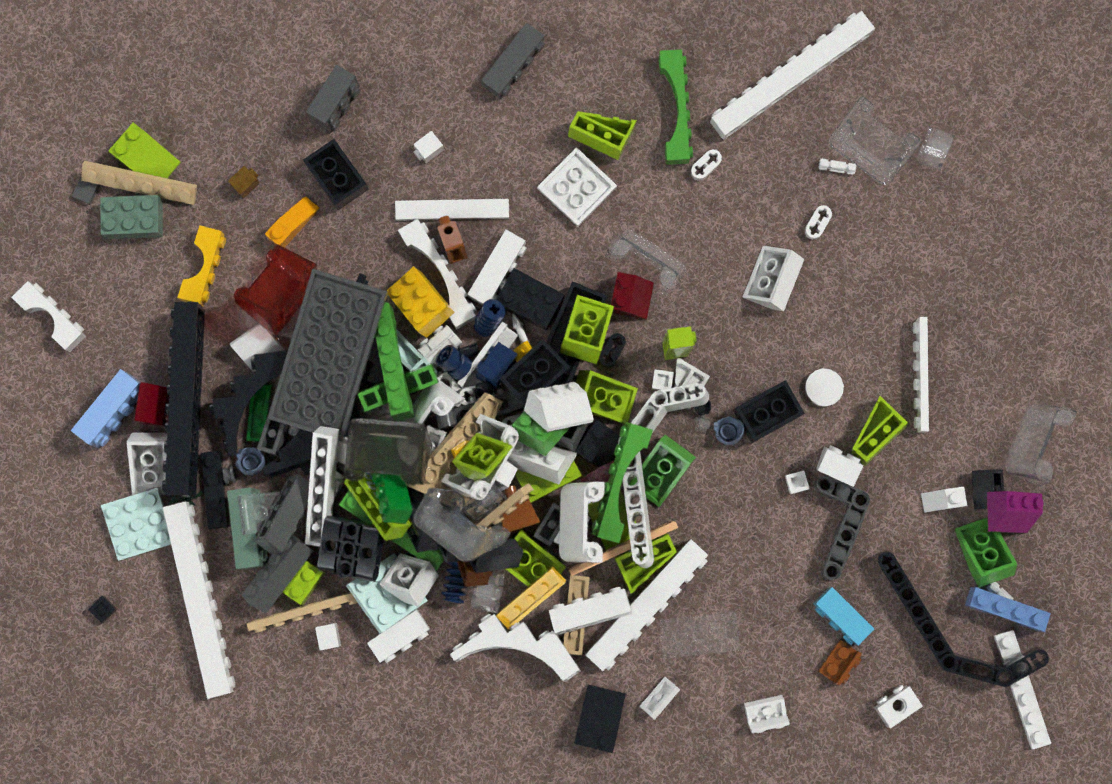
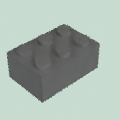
(333, 99)

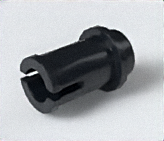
(470, 350)

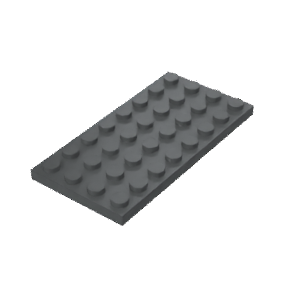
(327, 353)

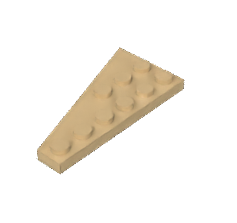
(441, 459)

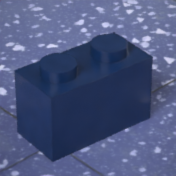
(497, 363)

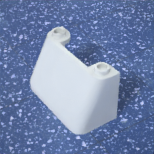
(437, 399)
(480, 488)
(573, 522)

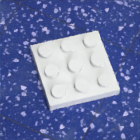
(577, 187)

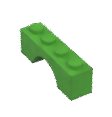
(415, 379)

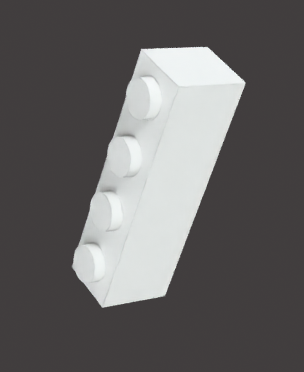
(497, 268)
(590, 611)

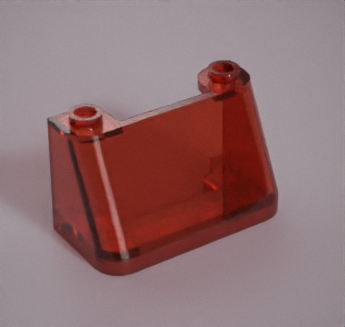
(277, 290)

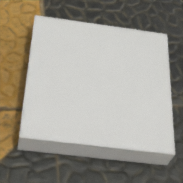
(253, 342)

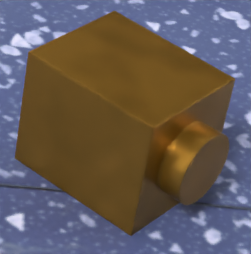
(244, 181)

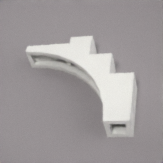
(494, 636)

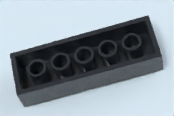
(559, 328)

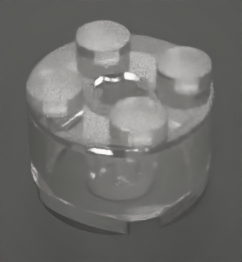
(935, 149)
(486, 596)

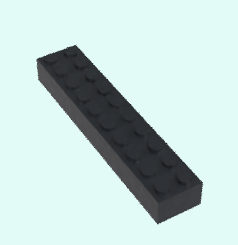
(184, 400)

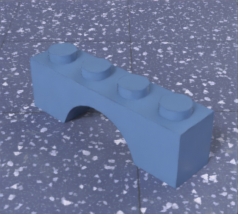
(1007, 609)

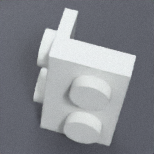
(766, 714)

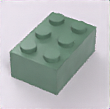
(131, 217)

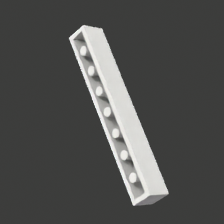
(650, 601)

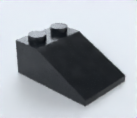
(600, 718)

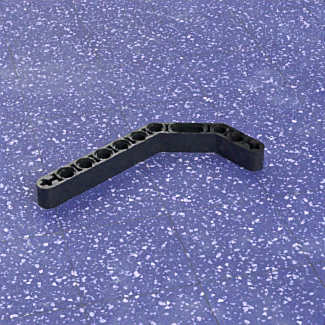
(946, 651)

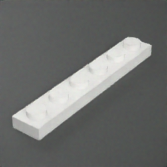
(920, 384)
(1023, 692)

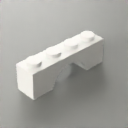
(65, 333)

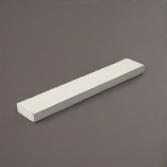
(453, 208)

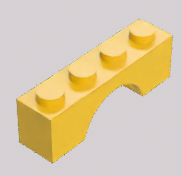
(196, 288)

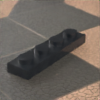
(214, 490)

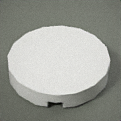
(824, 387)

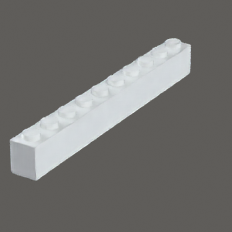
(792, 75)
(198, 599)

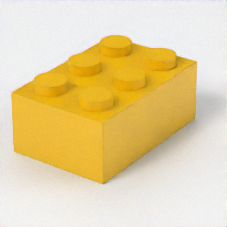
(420, 302)

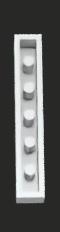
(321, 482)

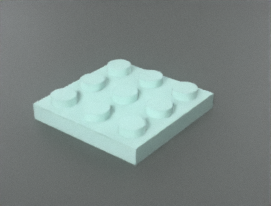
(137, 523)
(379, 604)

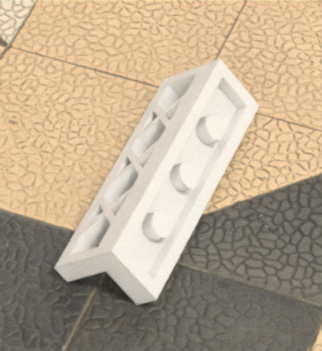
(504, 336)

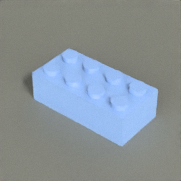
(108, 410)

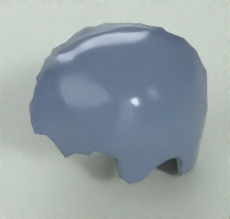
(729, 430)
(250, 461)

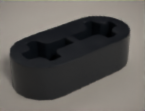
(616, 353)

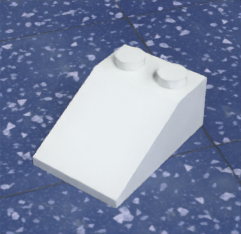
(146, 461)

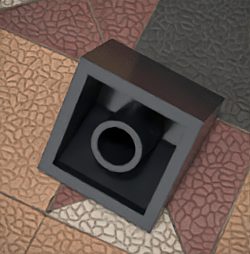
(598, 445)

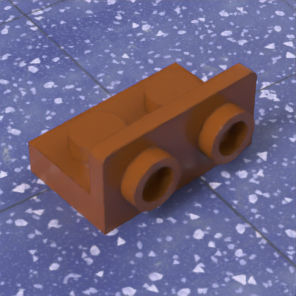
(840, 662)

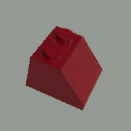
(632, 295)
(152, 405)

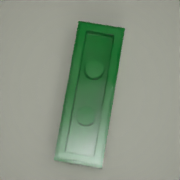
(258, 413)

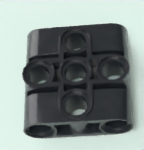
(335, 560)

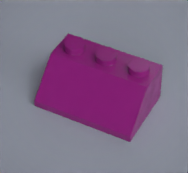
(1013, 511)

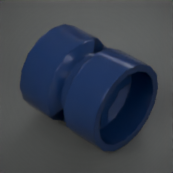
(453, 362)

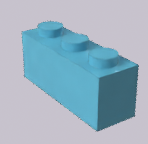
(842, 617)

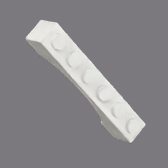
(416, 237)

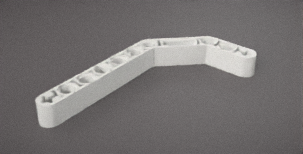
(636, 471)

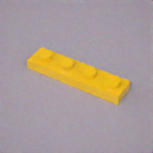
(531, 597)

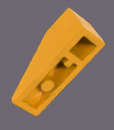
(292, 222)

